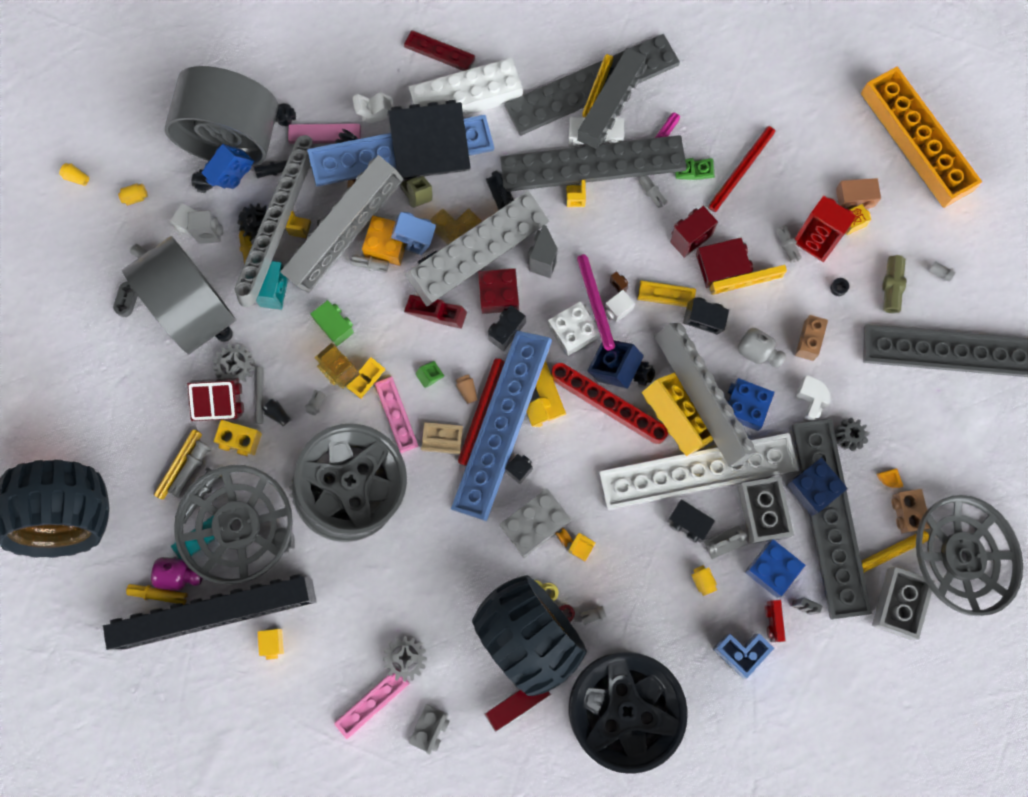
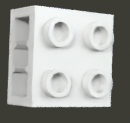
(574, 328)

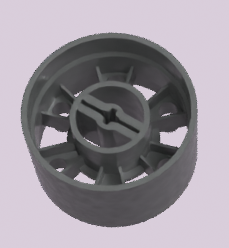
(220, 108)
(178, 295)

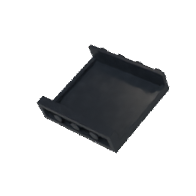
(429, 139)

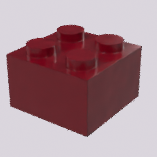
(693, 231)
(498, 290)

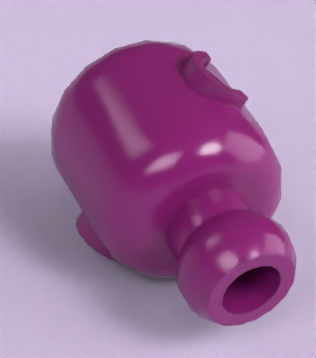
(173, 574)

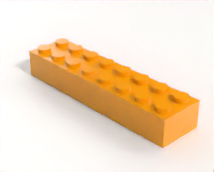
(920, 137)

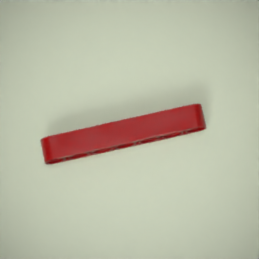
(614, 411)

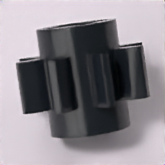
(285, 114)
(199, 182)
(644, 373)

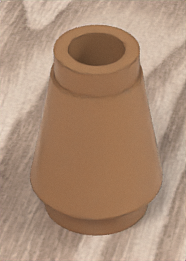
(466, 388)

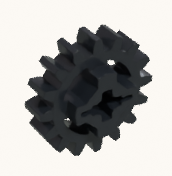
(254, 218)

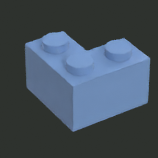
(414, 232)
(743, 658)

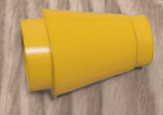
(73, 174)

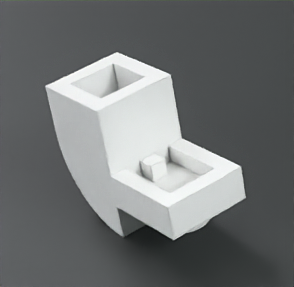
(372, 109)
(816, 393)

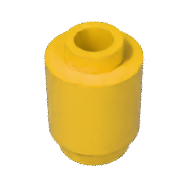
(132, 194)
(704, 580)

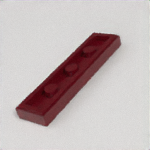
(439, 51)

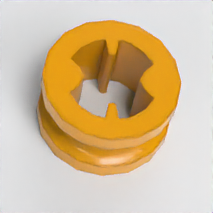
(564, 537)

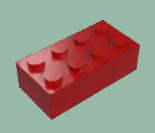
(824, 228)

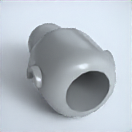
(760, 347)

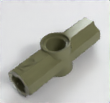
(894, 284)

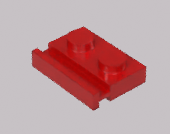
(774, 612)

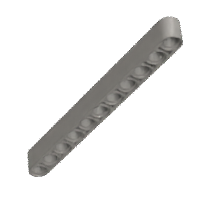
(274, 223)

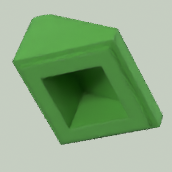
(429, 374)

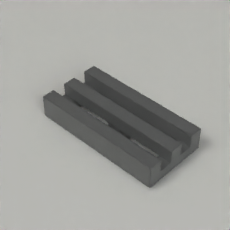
(807, 605)

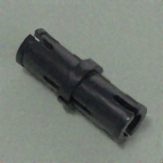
(270, 169)

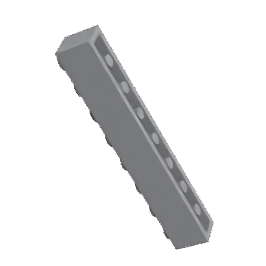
(705, 394)

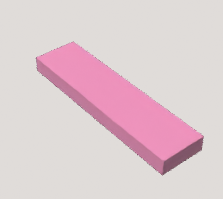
(321, 132)
(396, 414)
(370, 705)

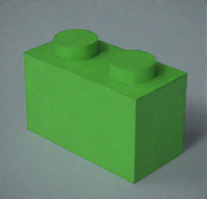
(332, 323)

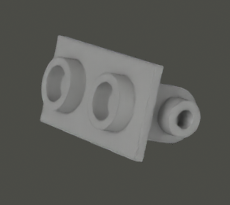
(726, 542)

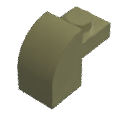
(417, 190)

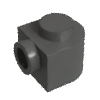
(279, 539)

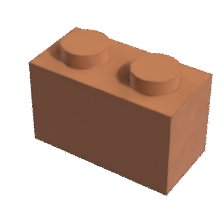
(858, 192)

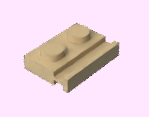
(442, 438)

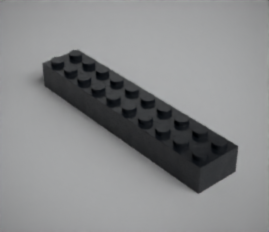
(210, 613)

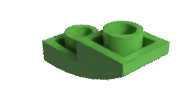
(697, 170)

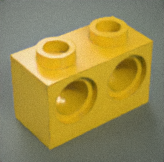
(368, 375)
(239, 434)

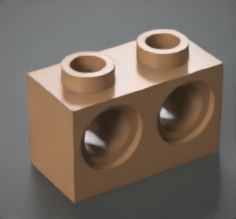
(811, 337)
(916, 510)

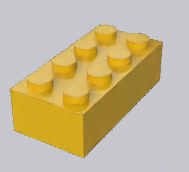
(677, 413)

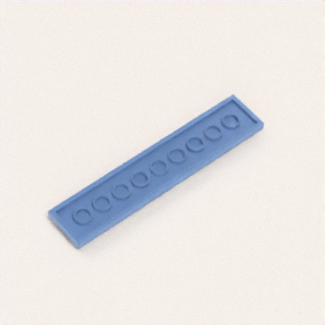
(350, 158)
(501, 425)

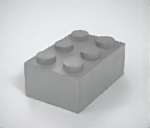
(765, 510)
(535, 523)
(902, 603)

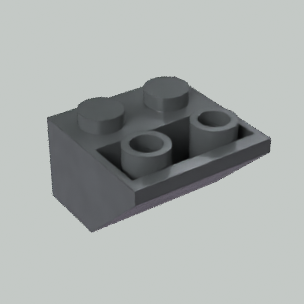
(543, 254)

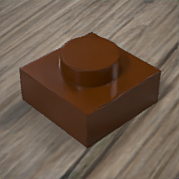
(619, 282)

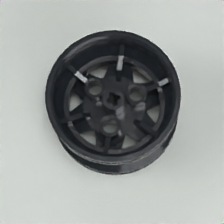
(629, 728)

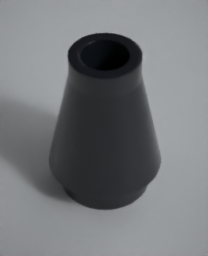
(276, 412)

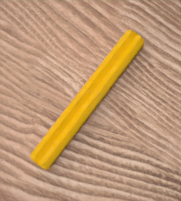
(598, 83)
(177, 464)
(892, 552)

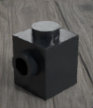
(519, 468)

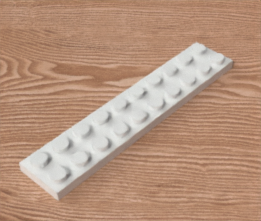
(695, 473)

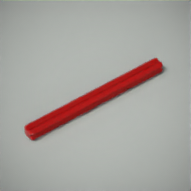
(741, 169)
(481, 410)

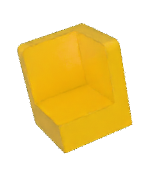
(576, 195)
(298, 226)
(537, 412)
(581, 547)

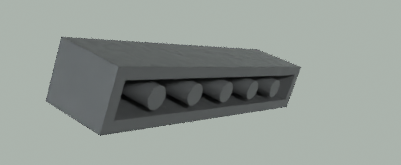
(611, 98)

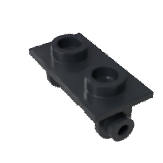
(499, 192)

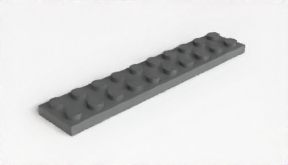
(572, 91)
(592, 164)
(945, 350)
(833, 527)

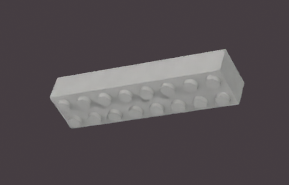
(342, 224)
(477, 248)

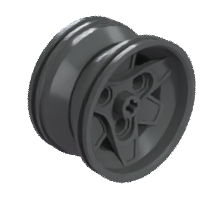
(343, 468)

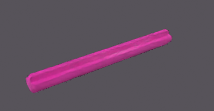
(596, 303)

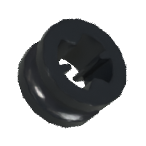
(835, 291)
(227, 337)

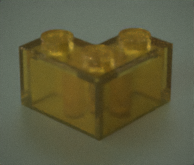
(450, 229)
(337, 366)

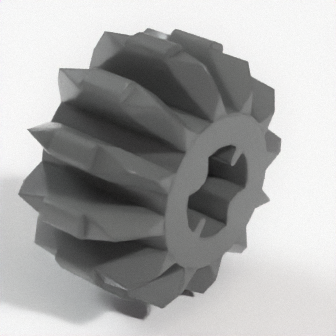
(859, 434)

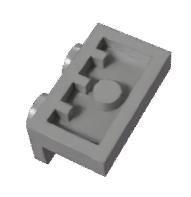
(428, 729)

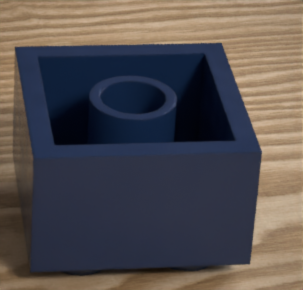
(617, 365)
(816, 487)

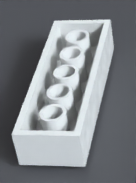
(474, 88)

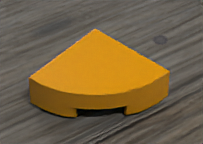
(891, 478)

